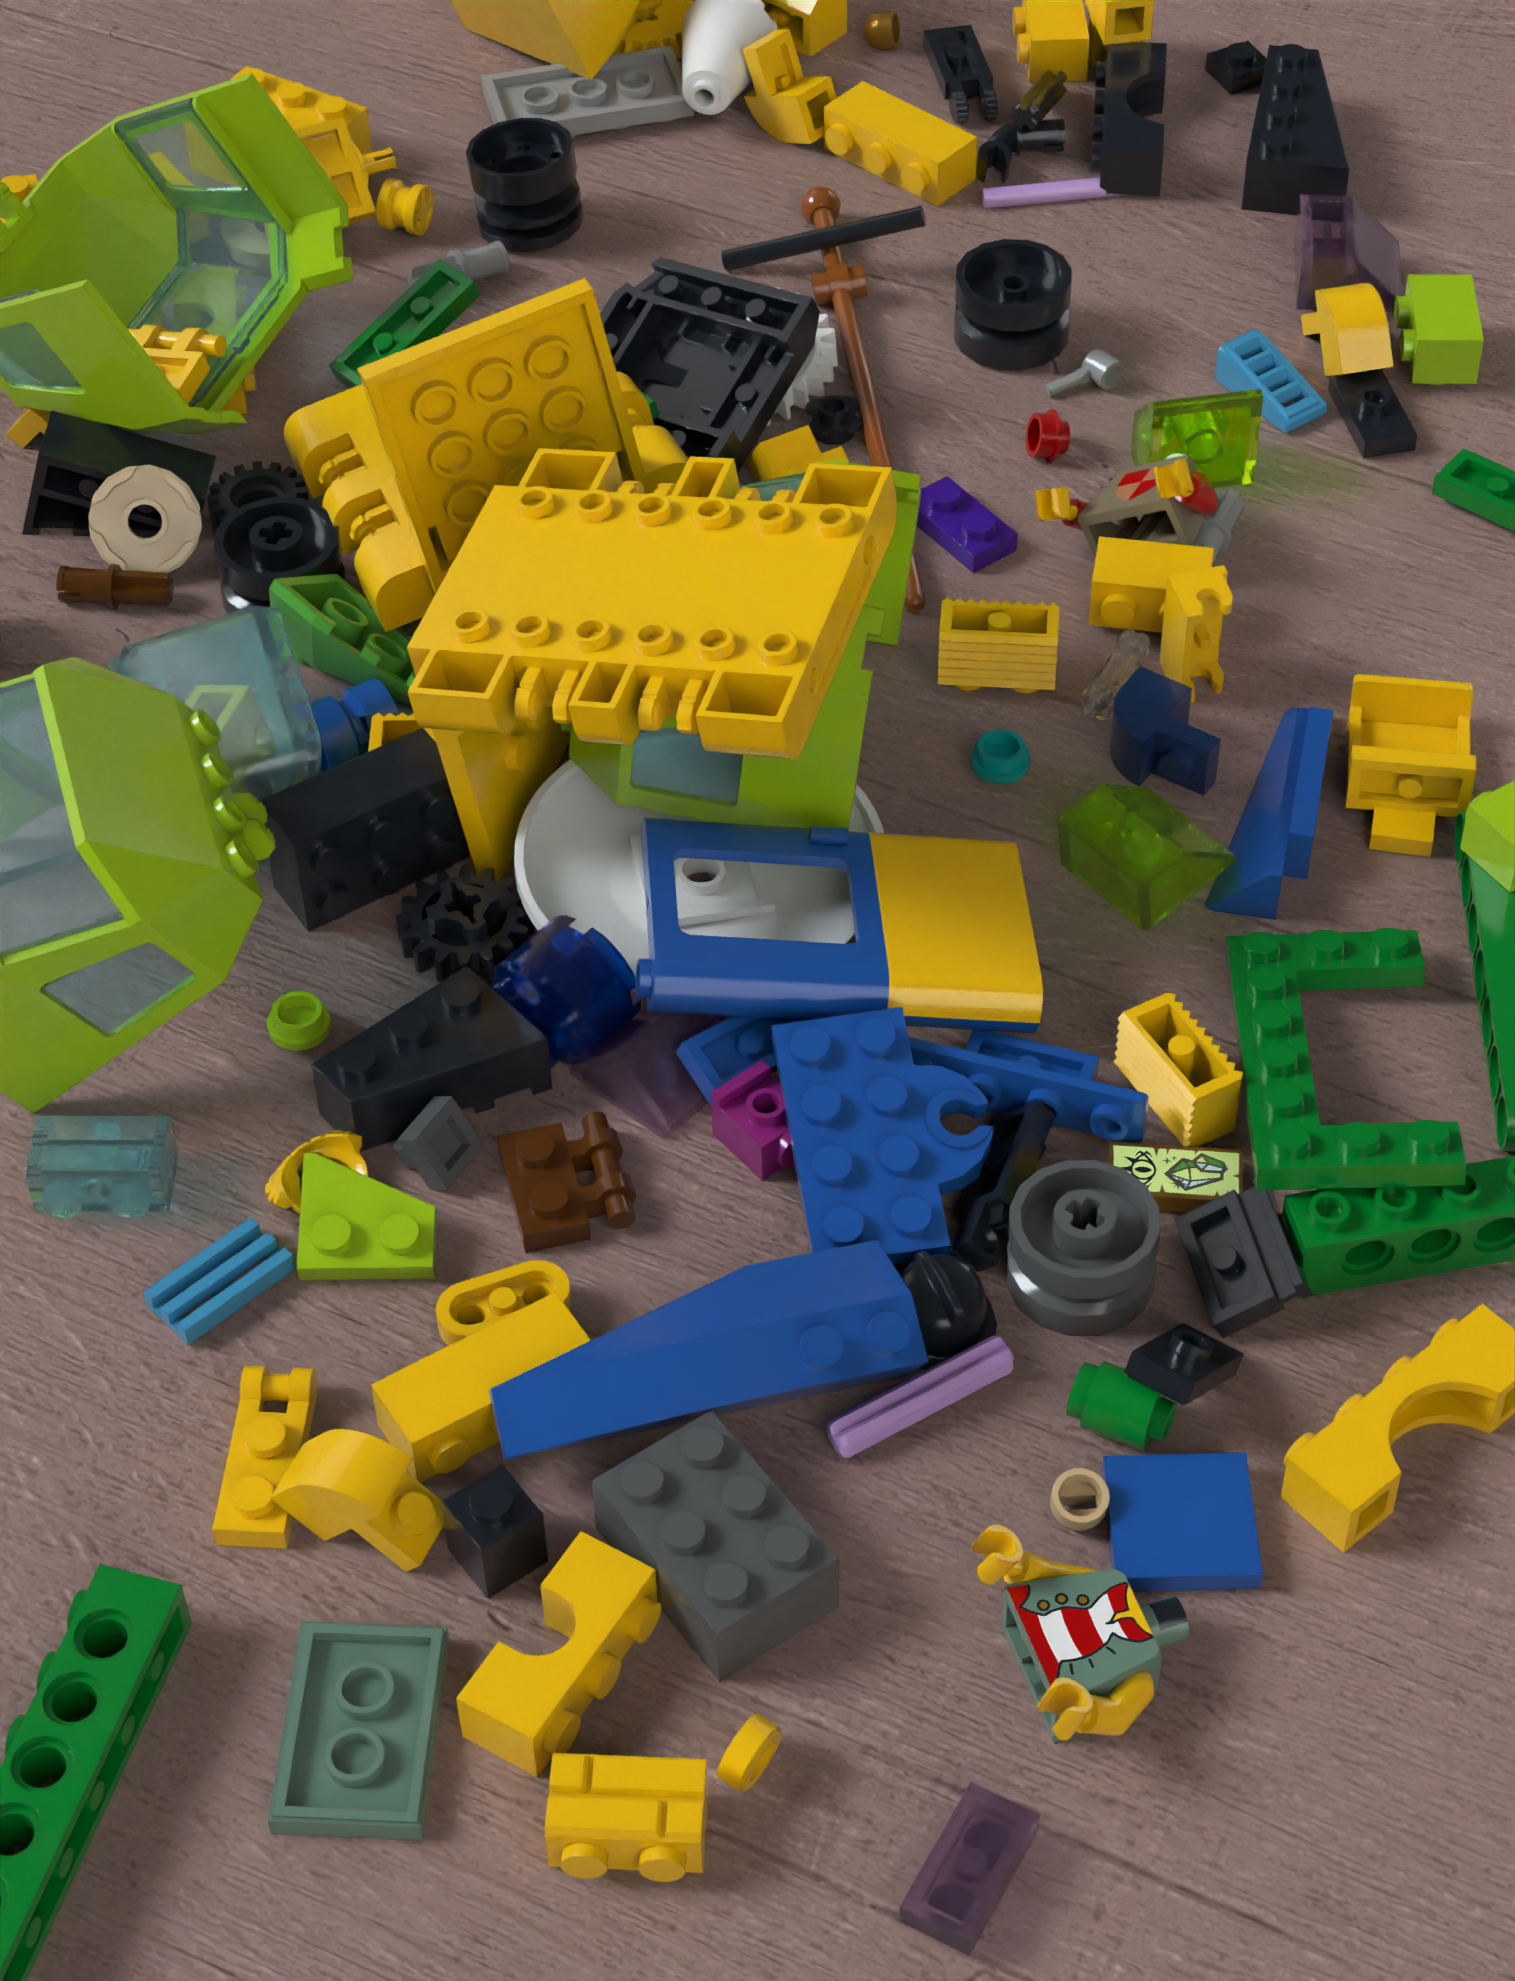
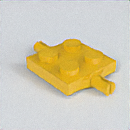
(345, 165)

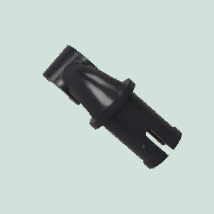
(1010, 141)

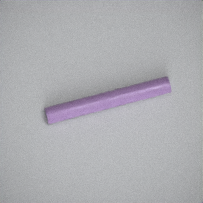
(1043, 193)

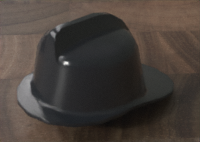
(948, 1304)

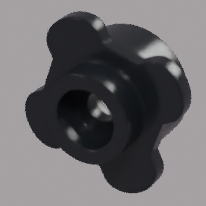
(834, 419)

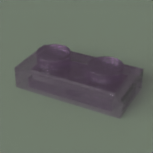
(969, 1868)

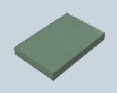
(360, 1731)

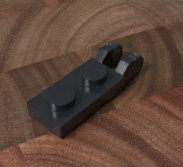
(961, 70)

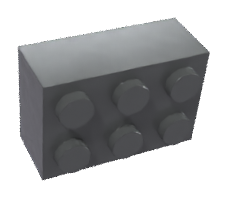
(724, 1540)

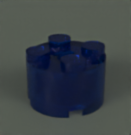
(569, 988)

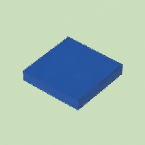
(1182, 1521)

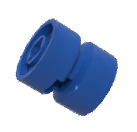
(335, 725)

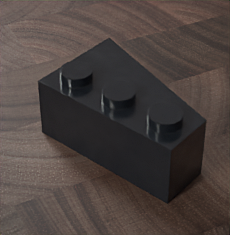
(79, 458)
(443, 1043)

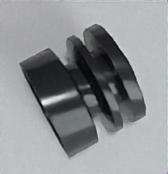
(525, 183)

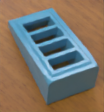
(1255, 355)

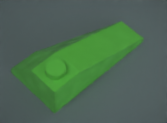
(340, 633)

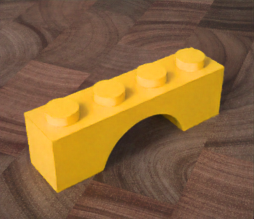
(1347, 1473)

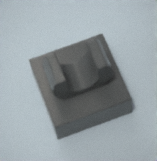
(439, 1143)

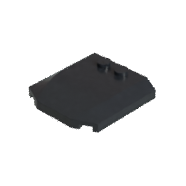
(710, 352)

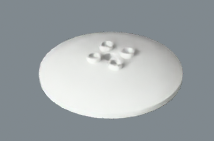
(586, 862)

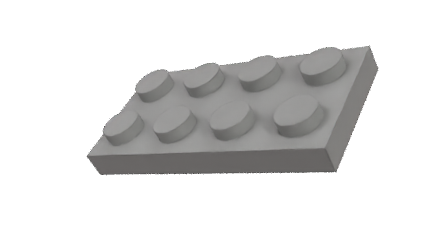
(623, 93)

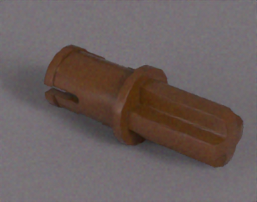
(114, 586)

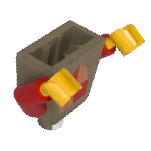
(1142, 502)

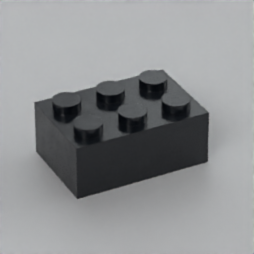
(363, 830)

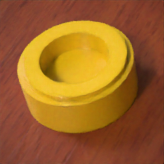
(749, 1753)

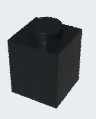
(495, 1531)

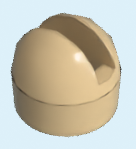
(1076, 1488)

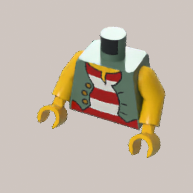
(1079, 1636)

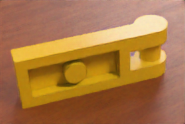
(260, 1455)

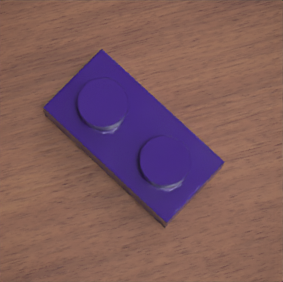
(963, 525)

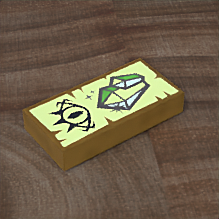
(1180, 1175)

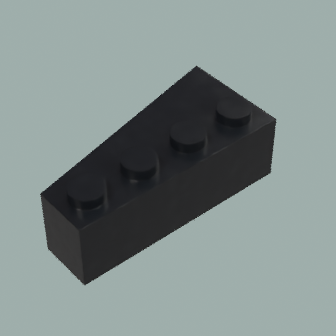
(1293, 135)

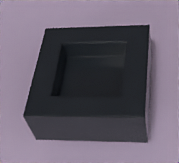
(1236, 67)

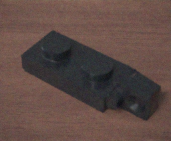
(986, 1202)

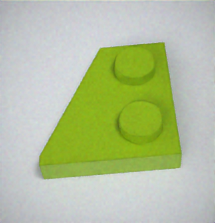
(361, 1227)

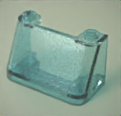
(249, 685)

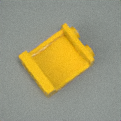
(1409, 745)

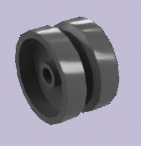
(1082, 1247)

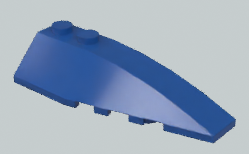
(725, 1348)

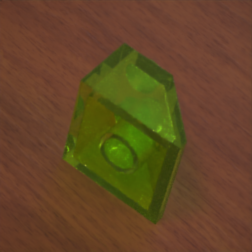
(1211, 429)
(1138, 851)

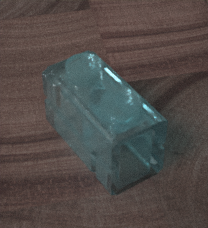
(102, 1165)

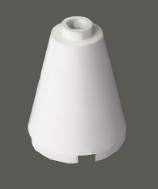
(713, 50)

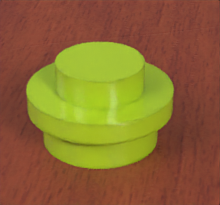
(298, 1021)

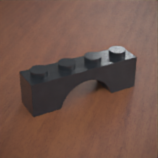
(1124, 143)

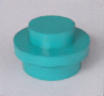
(1000, 757)

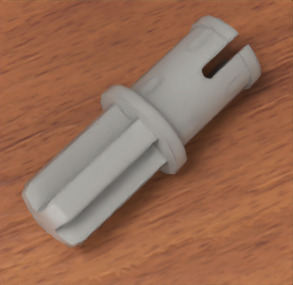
(474, 263)
(1218, 525)

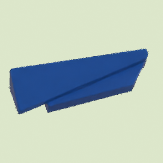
(1278, 818)

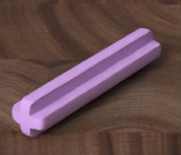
(919, 1396)

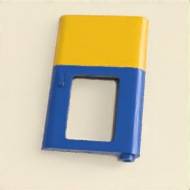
(933, 921)

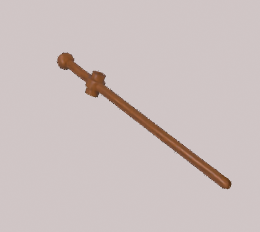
(839, 286)

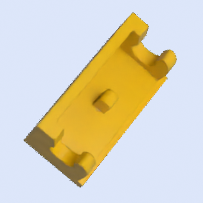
(1194, 625)

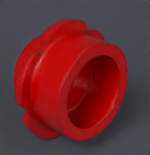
(1047, 435)

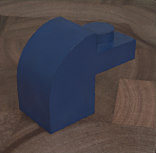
(1155, 736)

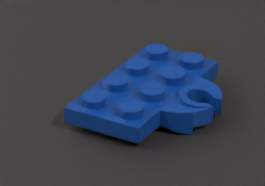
(873, 1133)

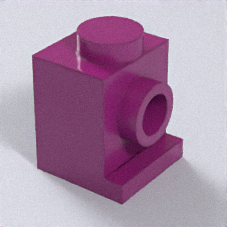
(753, 1121)

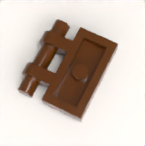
(545, 1186)

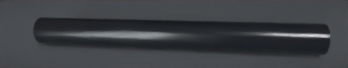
(823, 238)

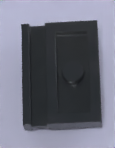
(1242, 1258)

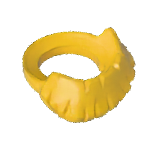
(339, 1146)

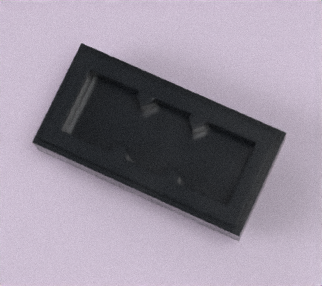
(1372, 413)
(1183, 1363)

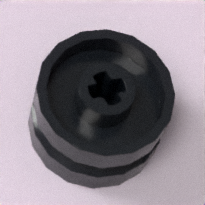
(1012, 304)
(272, 542)

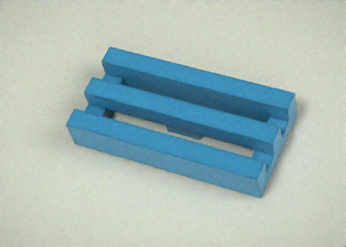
(212, 1275)

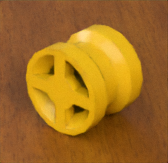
(404, 206)

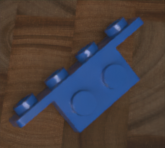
(1024, 1071)

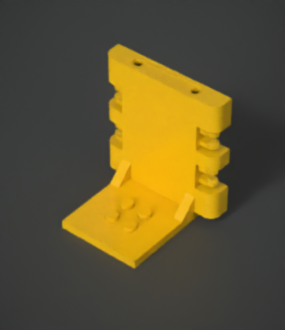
(450, 419)
(638, 609)

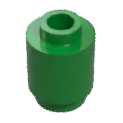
(1119, 1406)

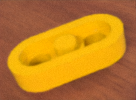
(497, 1296)

